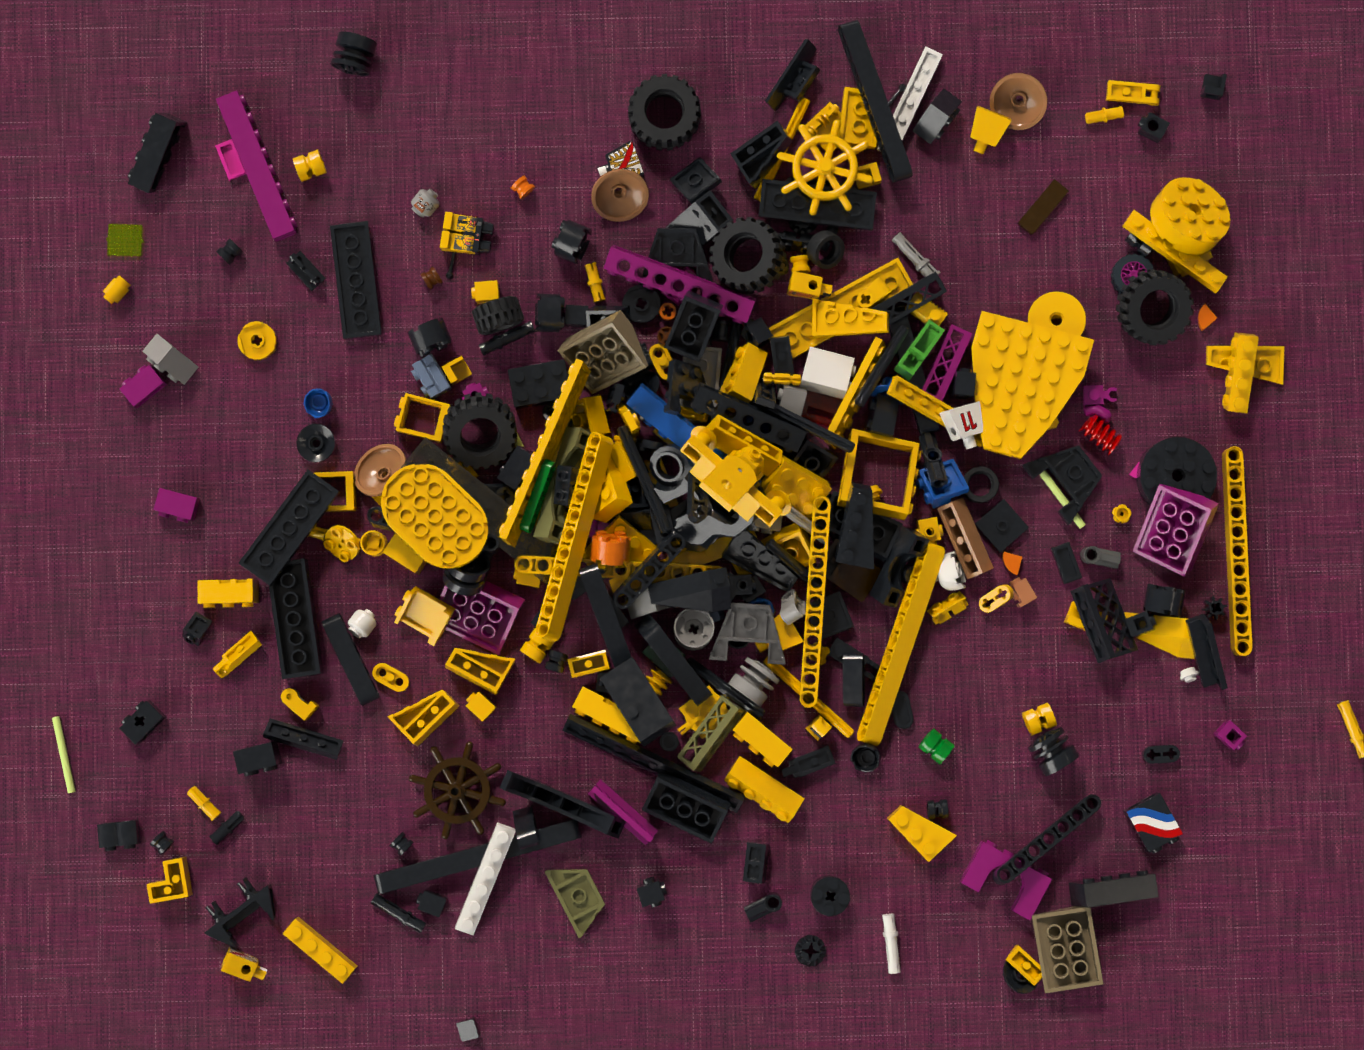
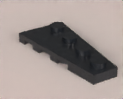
(753, 557)

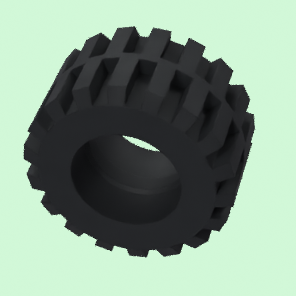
(497, 315)

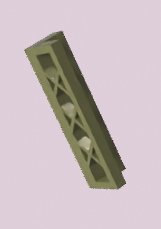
(716, 738)

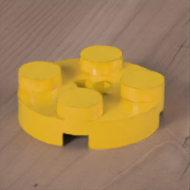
(248, 335)

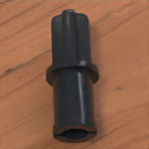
(227, 827)

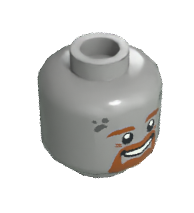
(425, 202)

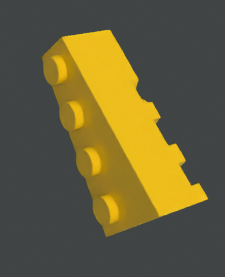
(603, 712)

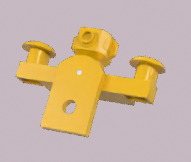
(733, 478)

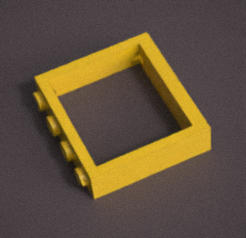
(889, 442)

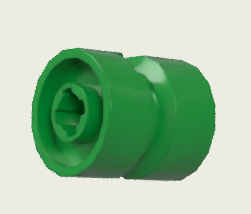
(937, 746)

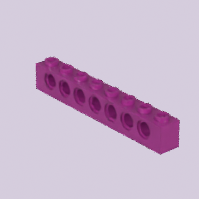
(690, 281)

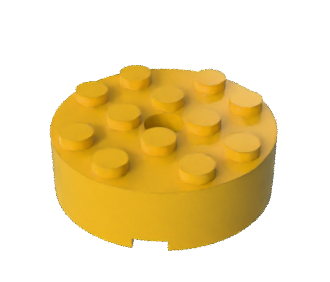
(1190, 215)

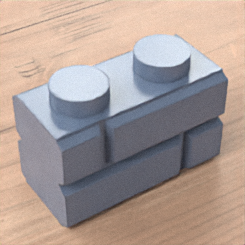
(431, 377)

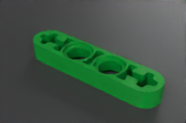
(537, 496)

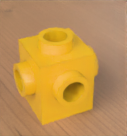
(932, 525)

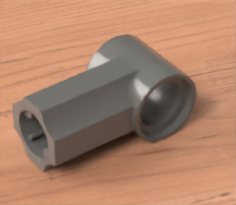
(1101, 557)

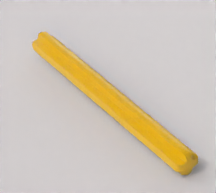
(791, 130)
(823, 709)

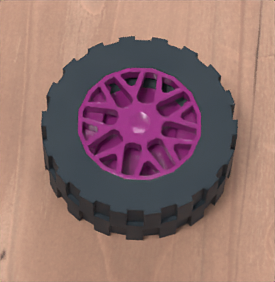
(1126, 268)

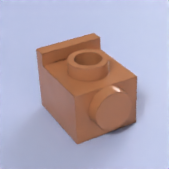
(1022, 591)

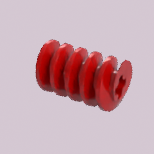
(1101, 433)

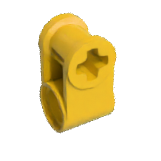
(875, 293)

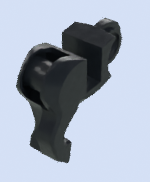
(718, 519)

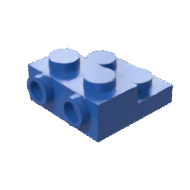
(941, 496)

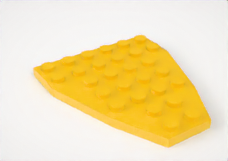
(1023, 379)

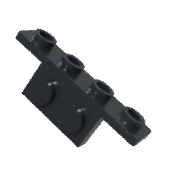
(795, 78)

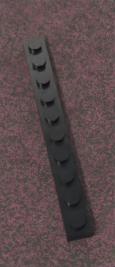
(646, 759)

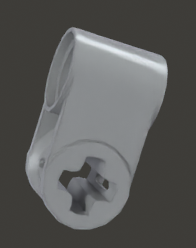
(792, 607)

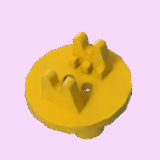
(342, 543)

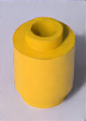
(116, 290)

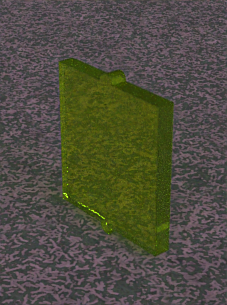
(124, 240)

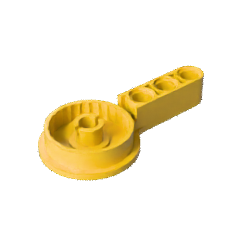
(1058, 306)

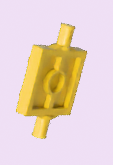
(695, 715)

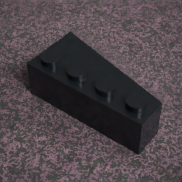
(1113, 890)

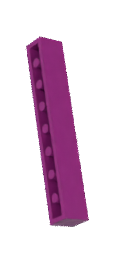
(256, 165)

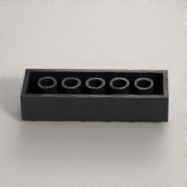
(296, 621)

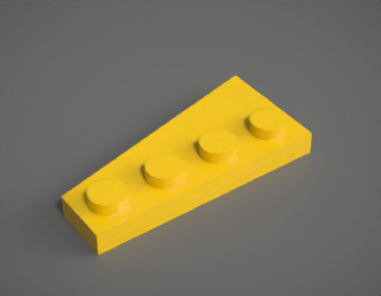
(840, 320)
(1268, 361)
(629, 419)

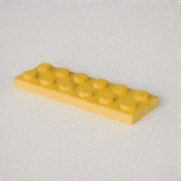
(843, 416)

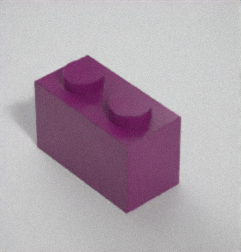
(142, 386)
(176, 504)

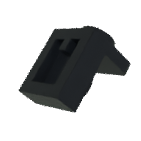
(196, 629)

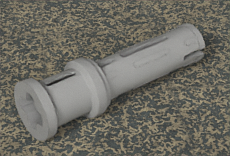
(922, 264)

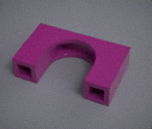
(1033, 882)

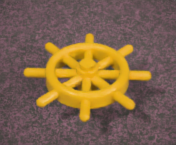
(825, 167)

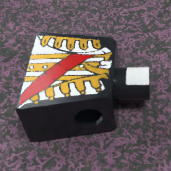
(622, 158)

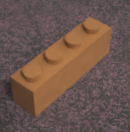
(965, 538)

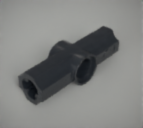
(932, 460)

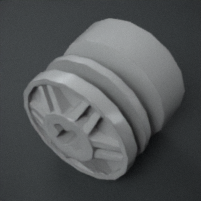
(698, 619)
(754, 681)

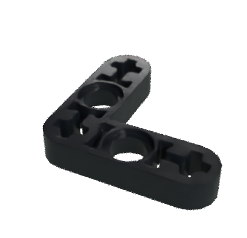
(693, 503)

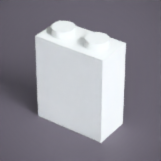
(827, 373)

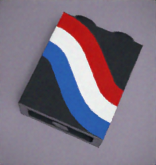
(1153, 822)

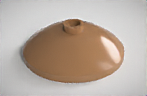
(1022, 113)
(619, 204)
(377, 467)

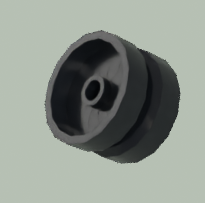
(469, 578)

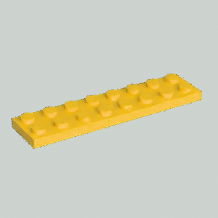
(800, 324)

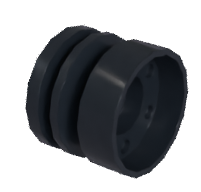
(355, 49)
(1053, 751)

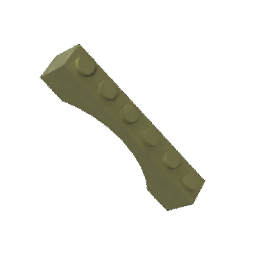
(553, 516)

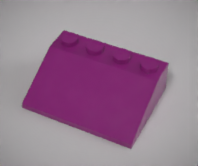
(1175, 528)
(484, 616)

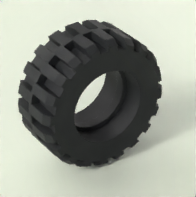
(667, 87)
(731, 239)
(1177, 314)
(479, 454)

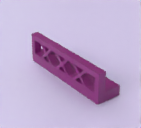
(953, 362)

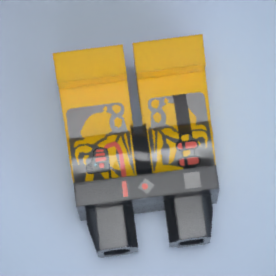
(469, 235)

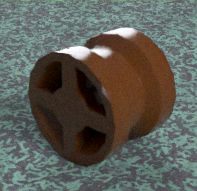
(431, 278)
(663, 335)

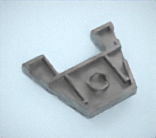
(749, 624)

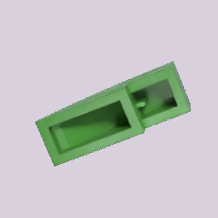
(919, 350)

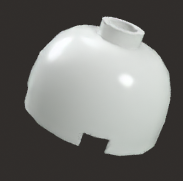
(951, 573)

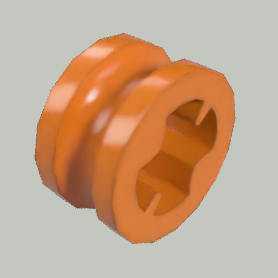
(673, 313)

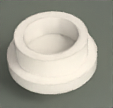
(1189, 674)

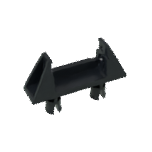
(225, 921)

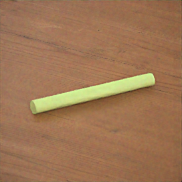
(1060, 496)
(63, 754)

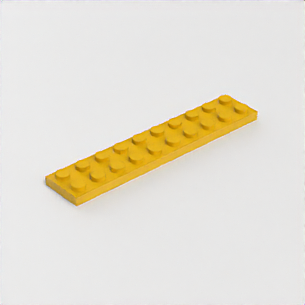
(547, 448)

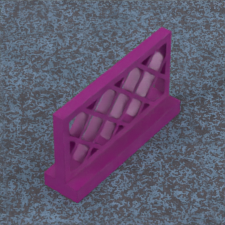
(618, 806)

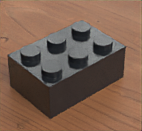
(693, 326)
(537, 383)

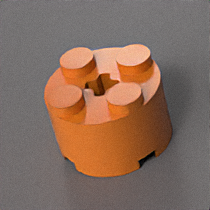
(610, 547)

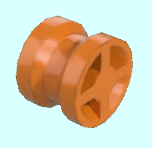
(522, 187)

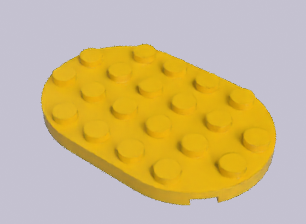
(434, 516)

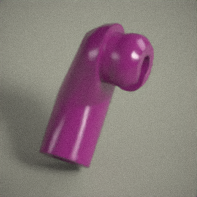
(1099, 410)

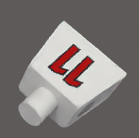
(964, 423)

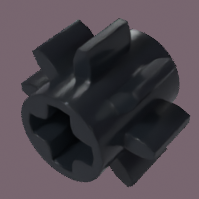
(1219, 607)

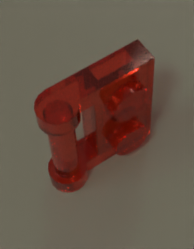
(820, 402)

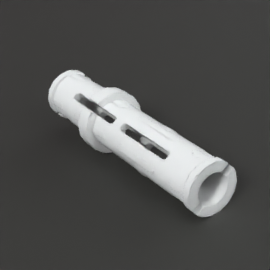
(891, 943)

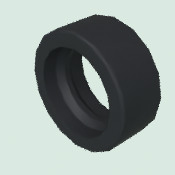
(815, 245)
(994, 484)

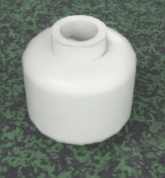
(361, 623)

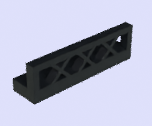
(908, 292)
(1206, 651)

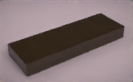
(1043, 207)

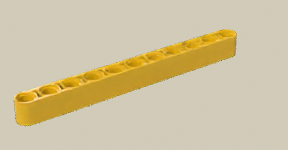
(574, 537)
(1241, 542)
(610, 570)
(818, 611)
(900, 645)

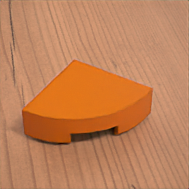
(1205, 317)
(1012, 562)

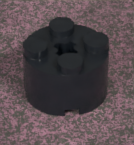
(571, 241)
(549, 312)
(429, 337)
(1164, 600)
(827, 906)

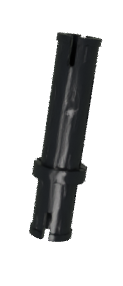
(506, 338)
(398, 913)

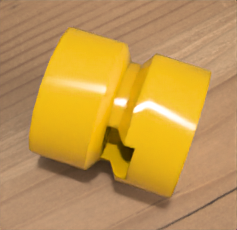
(309, 165)
(373, 543)
(536, 647)
(1032, 720)

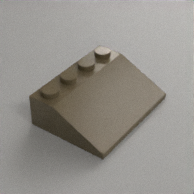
(607, 349)
(1067, 949)

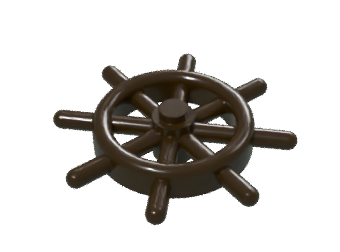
(457, 790)

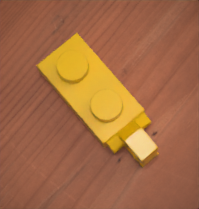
(237, 654)

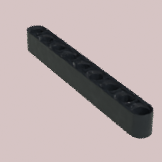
(875, 101)

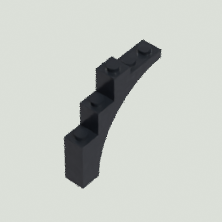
(563, 803)

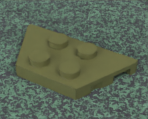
(577, 896)

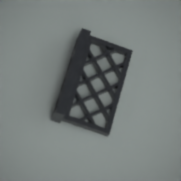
(1095, 623)

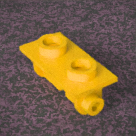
(954, 602)

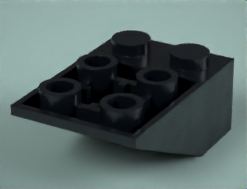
(705, 215)

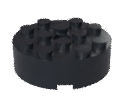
(1181, 455)

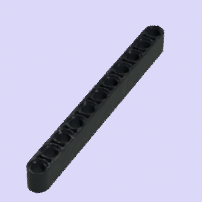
(469, 858)

